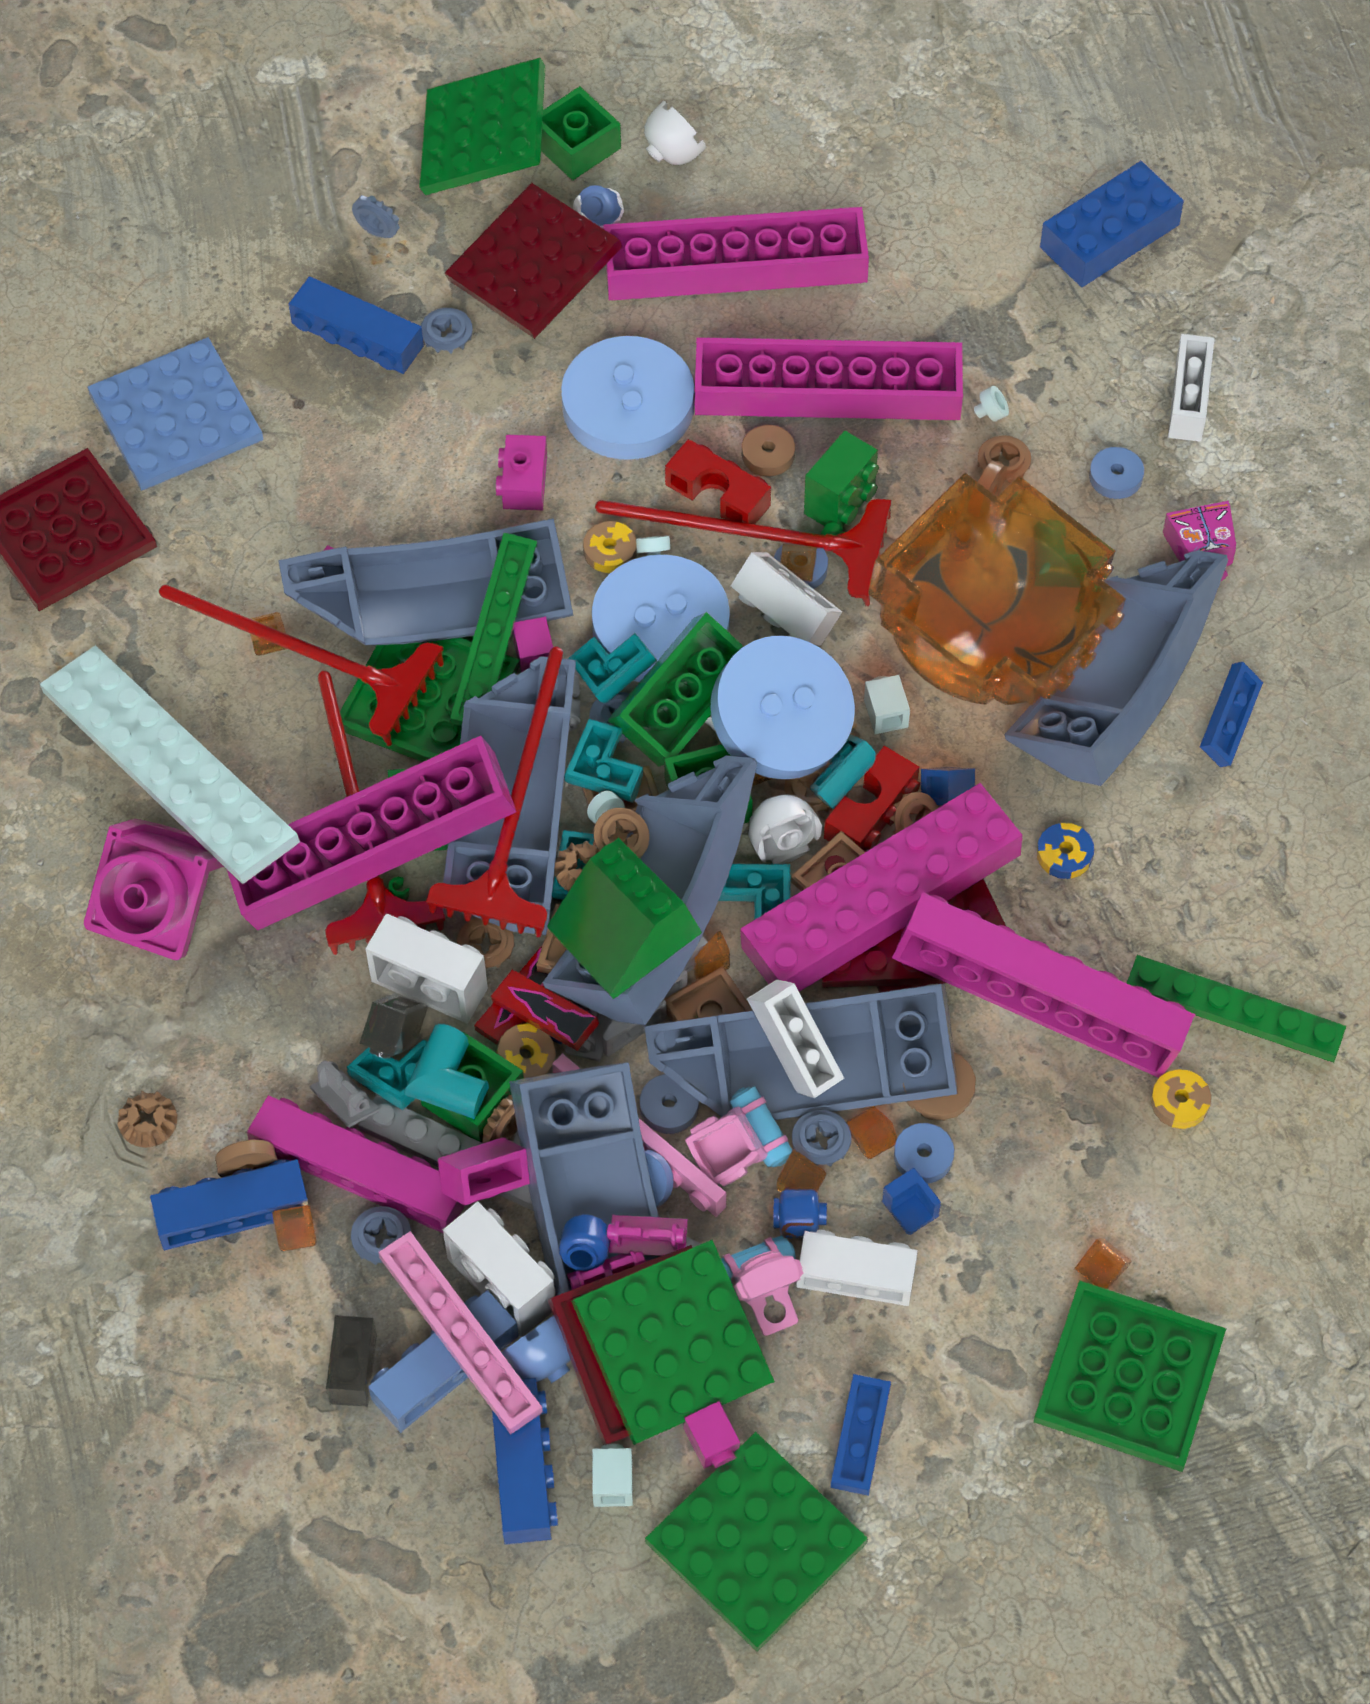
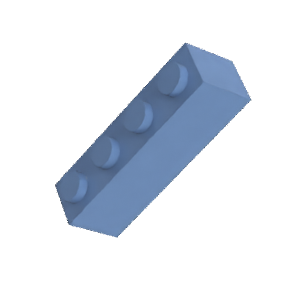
(430, 1371)

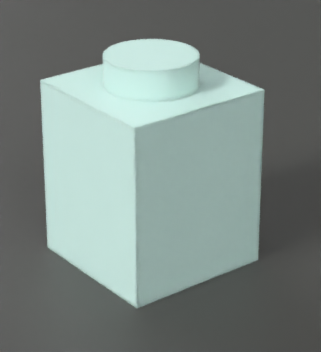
(886, 704)
(612, 1476)

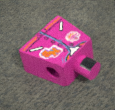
(1202, 529)

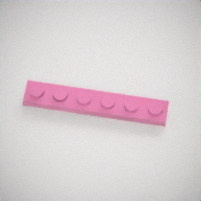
(701, 1189)
(460, 1332)

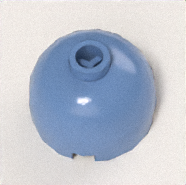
(540, 1353)

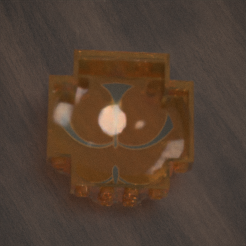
(997, 594)

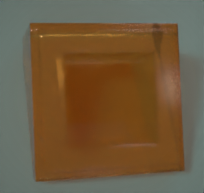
(799, 560)
(263, 646)
(712, 956)
(872, 1132)
(800, 1174)
(294, 1228)
(1102, 1264)

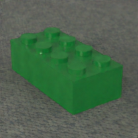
(676, 691)

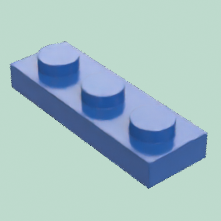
(1231, 714)
(860, 1434)

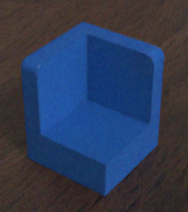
(946, 782)
(911, 1201)

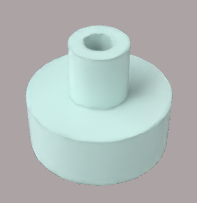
(992, 404)
(653, 545)
(603, 802)

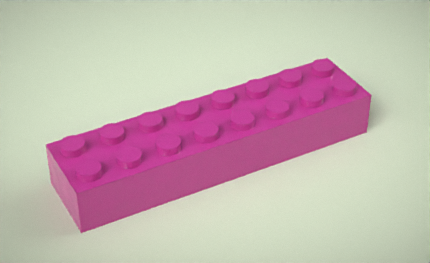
(738, 253)
(828, 378)
(379, 831)
(880, 890)
(1043, 985)

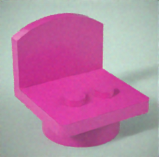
(149, 887)

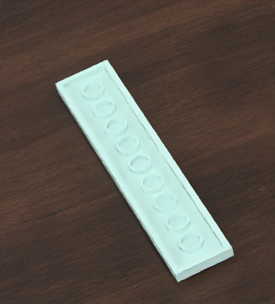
(170, 764)

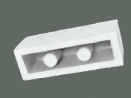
(1191, 387)
(785, 598)
(795, 1038)
(857, 1267)

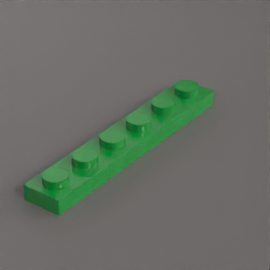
(495, 621)
(1239, 1009)

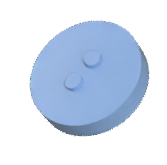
(627, 397)
(656, 601)
(783, 706)

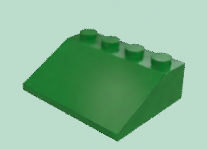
(621, 919)

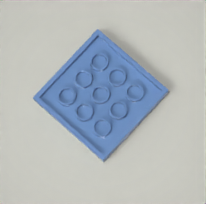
(175, 413)

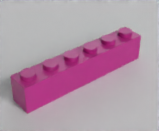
(355, 1162)

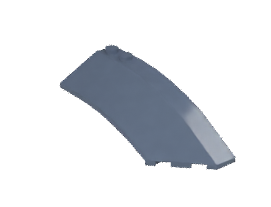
(423, 587)
(1135, 670)
(503, 722)
(691, 850)
(872, 1037)
(581, 1153)

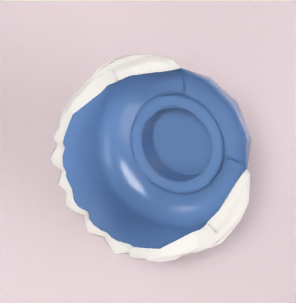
(599, 205)

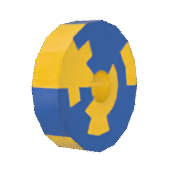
(1062, 864)

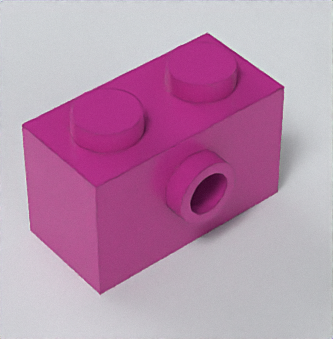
(523, 472)
(483, 1171)

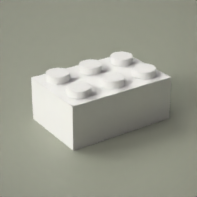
(427, 967)
(501, 1265)

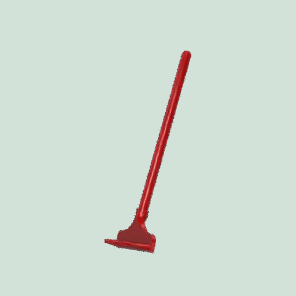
(856, 547)
(392, 686)
(491, 893)
(378, 898)

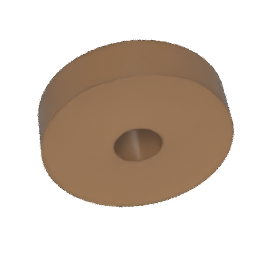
(771, 438)
(993, 477)
(243, 1155)

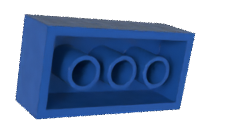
(1111, 223)

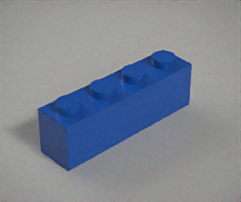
(356, 325)
(227, 1203)
(525, 1477)

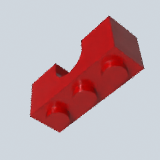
(698, 469)
(888, 781)

